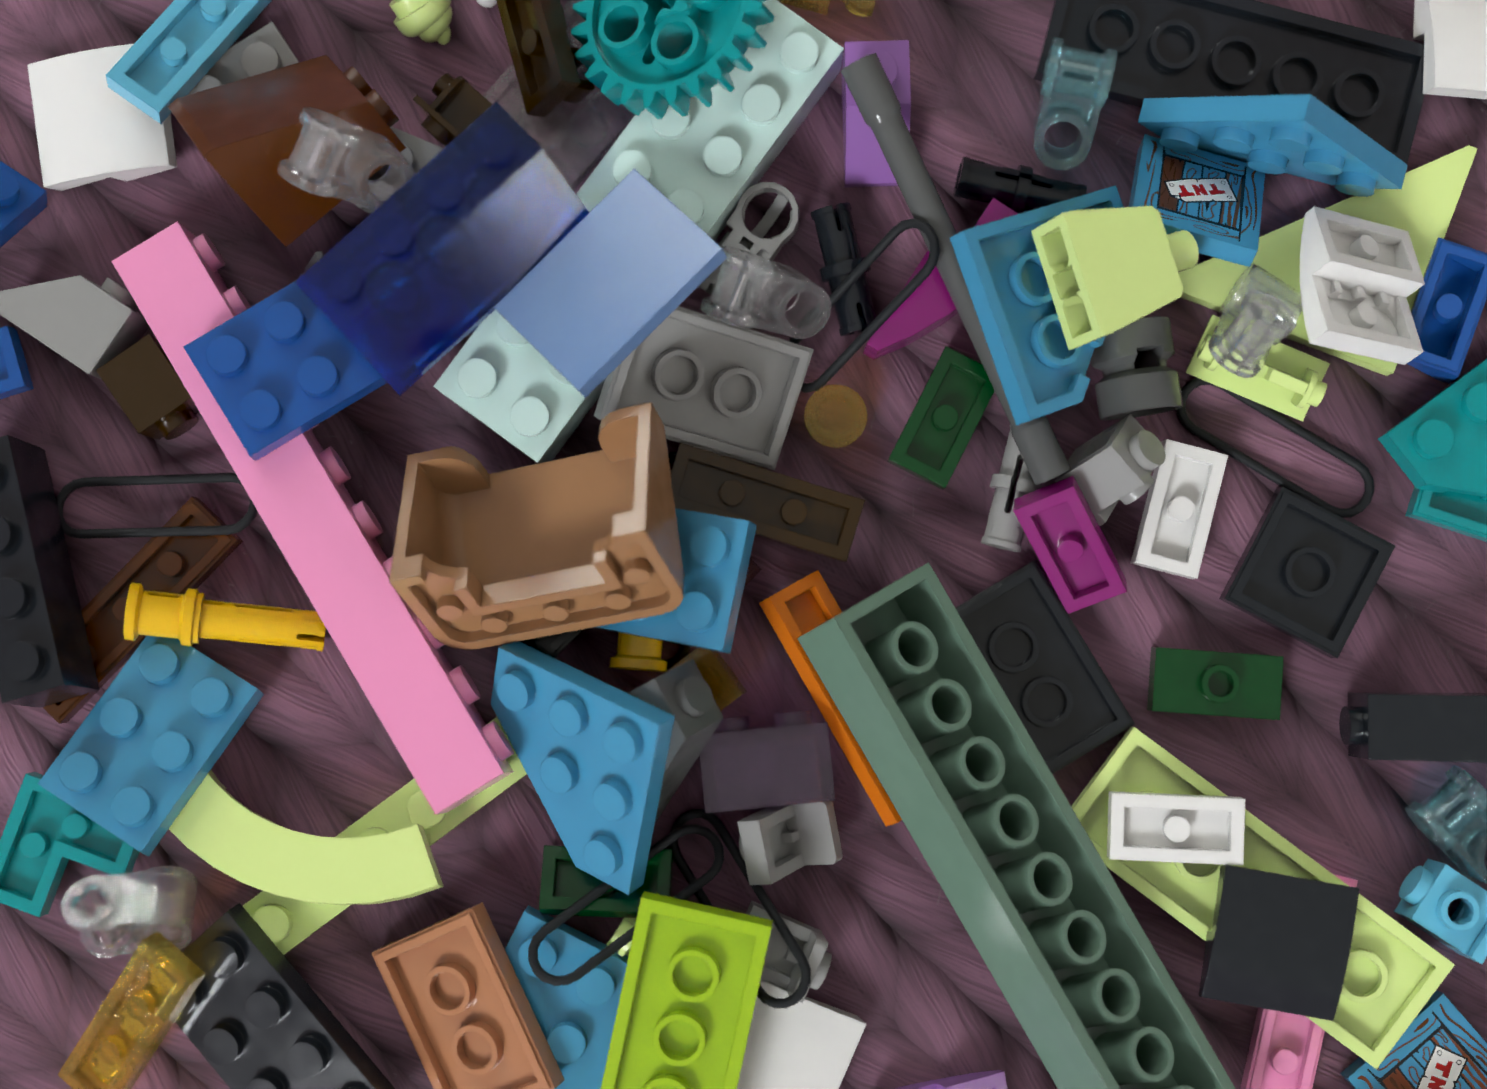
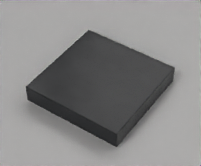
(1307, 572)

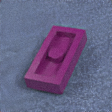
(1070, 544)

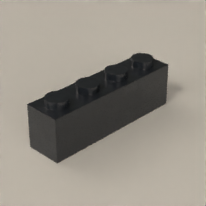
(41, 619)

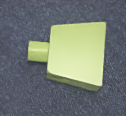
(1111, 268)

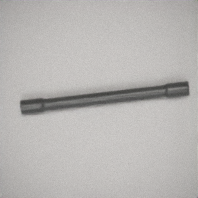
(883, 115)

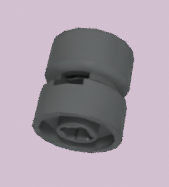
(1137, 371)

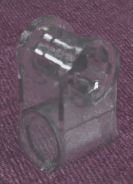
(338, 159)
(756, 295)
(1253, 319)
(134, 909)

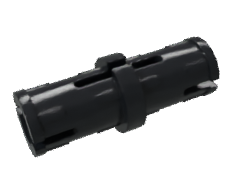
(1012, 187)
(840, 258)

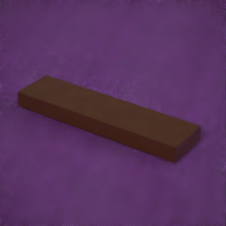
(162, 566)

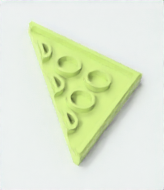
(1420, 207)

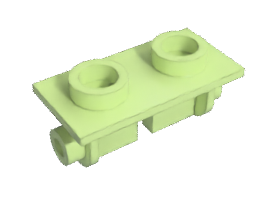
(1285, 383)

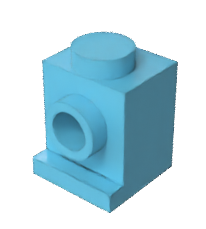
(1425, 904)

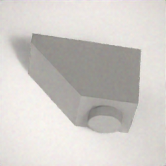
(77, 318)

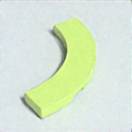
(303, 864)

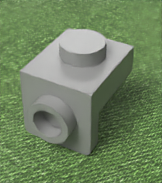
(788, 838)
(780, 964)

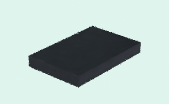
(1044, 666)

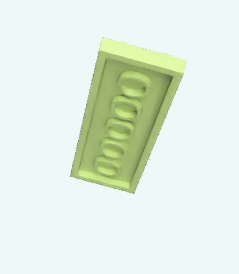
(1388, 966)

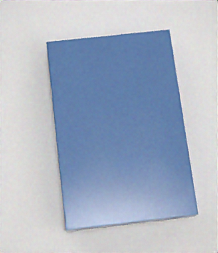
(610, 282)

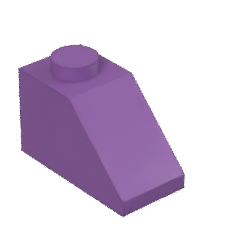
(863, 157)

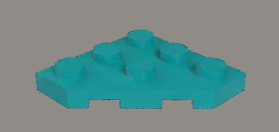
(1446, 438)

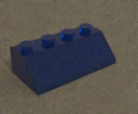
(444, 248)

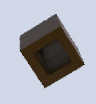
(150, 390)

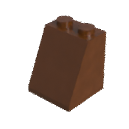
(255, 125)

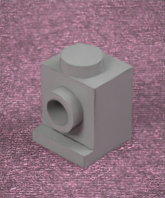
(1115, 466)

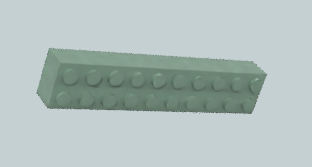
(1007, 844)

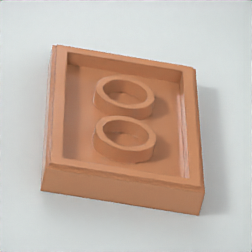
(466, 1007)

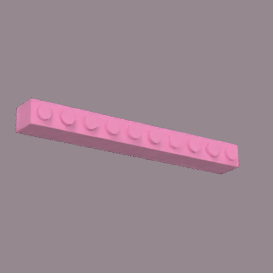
(326, 542)

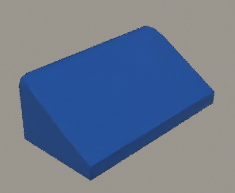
(1449, 308)

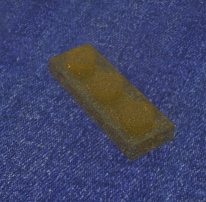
(133, 1017)

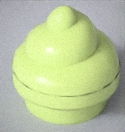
(424, 19)

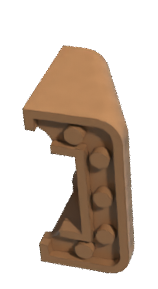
(541, 542)

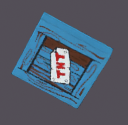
(1204, 195)
(1433, 1053)

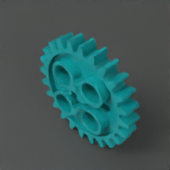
(648, 67)

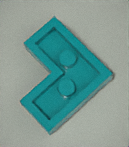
(42, 839)

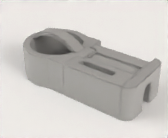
(754, 241)

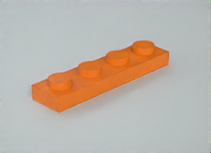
(793, 614)

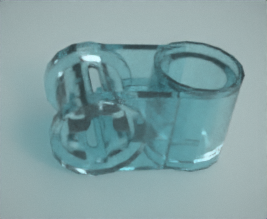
(1073, 92)
(1456, 821)

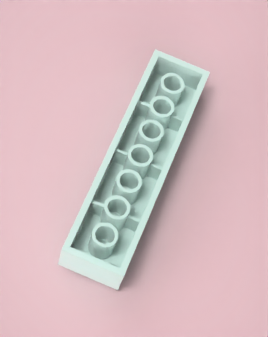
(700, 167)

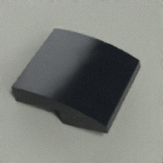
(1279, 942)

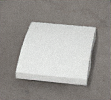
(1453, 46)
(90, 129)
(1358, 286)
(798, 1044)

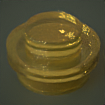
(835, 416)

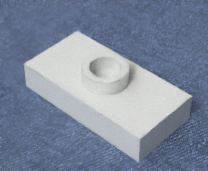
(1179, 510)
(1176, 828)

